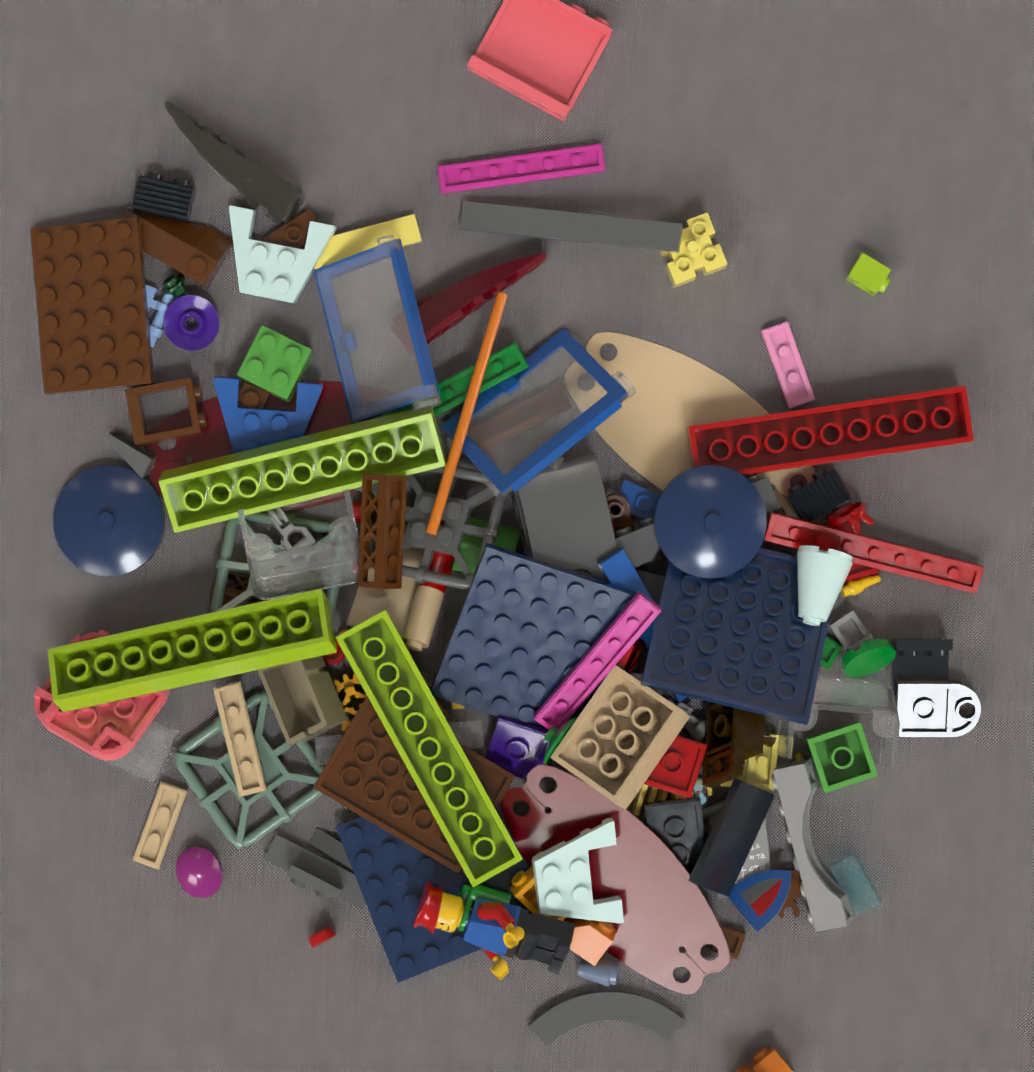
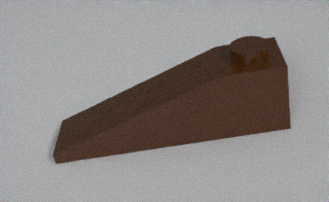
(183, 246)

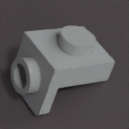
(850, 631)

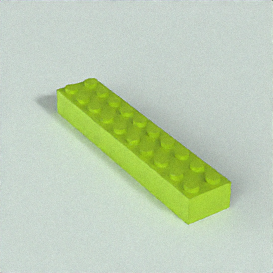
(301, 468)
(191, 650)
(428, 748)

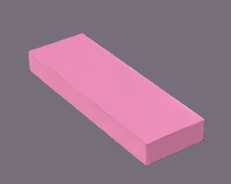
(788, 365)

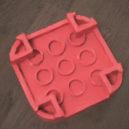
(103, 729)

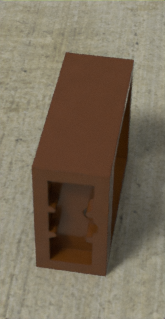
(137, 415)

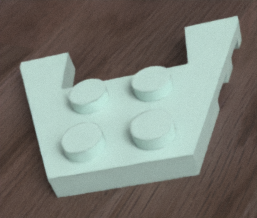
(271, 268)
(565, 878)

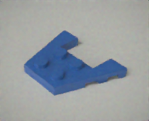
(264, 426)

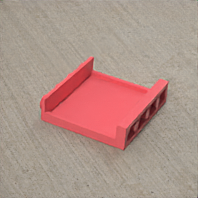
(541, 52)

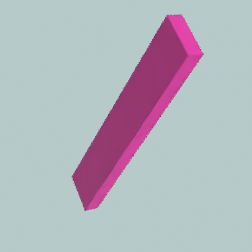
(521, 168)
(598, 661)

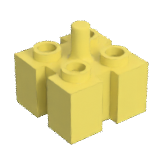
(695, 252)

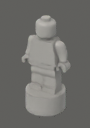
(694, 725)

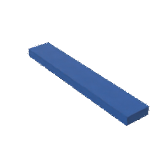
(620, 572)

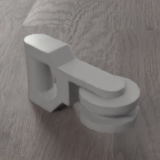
(276, 517)

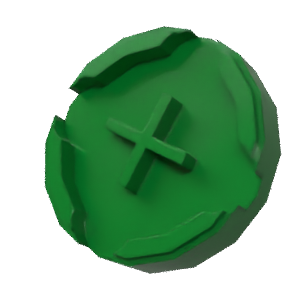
(870, 658)

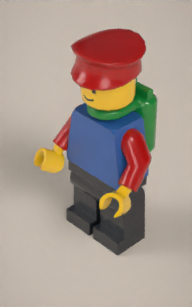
(496, 926)

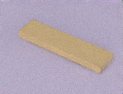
(240, 739)

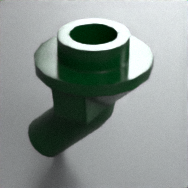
(174, 286)

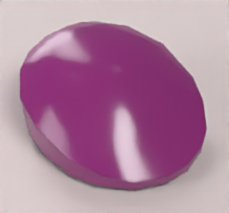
(199, 872)

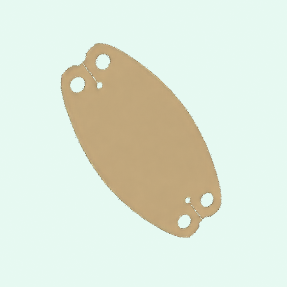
(669, 398)

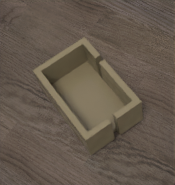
(303, 699)

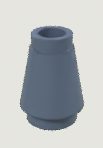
(604, 972)

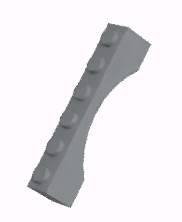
(826, 900)

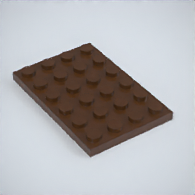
(92, 306)
(374, 783)

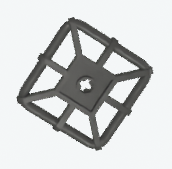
(451, 535)

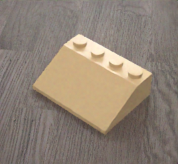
(620, 737)

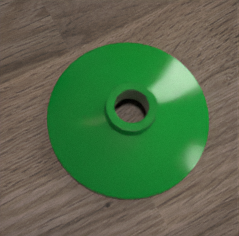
(554, 738)

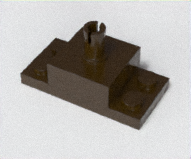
(731, 739)

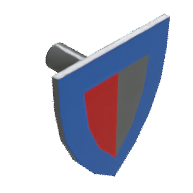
(762, 896)

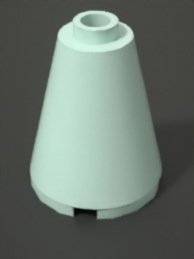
(820, 581)

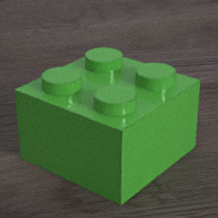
(275, 364)
(841, 756)

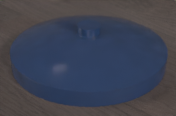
(109, 520)
(709, 521)

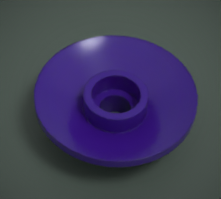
(176, 322)

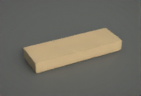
(160, 825)

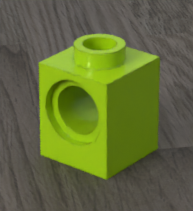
(869, 275)

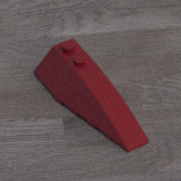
(468, 295)

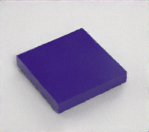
(517, 746)

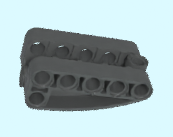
(566, 516)

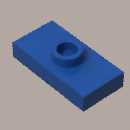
(641, 501)

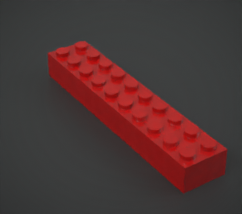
(834, 432)

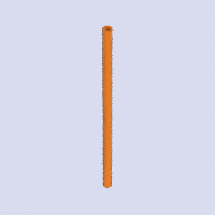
(466, 413)

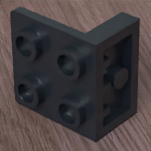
(921, 660)

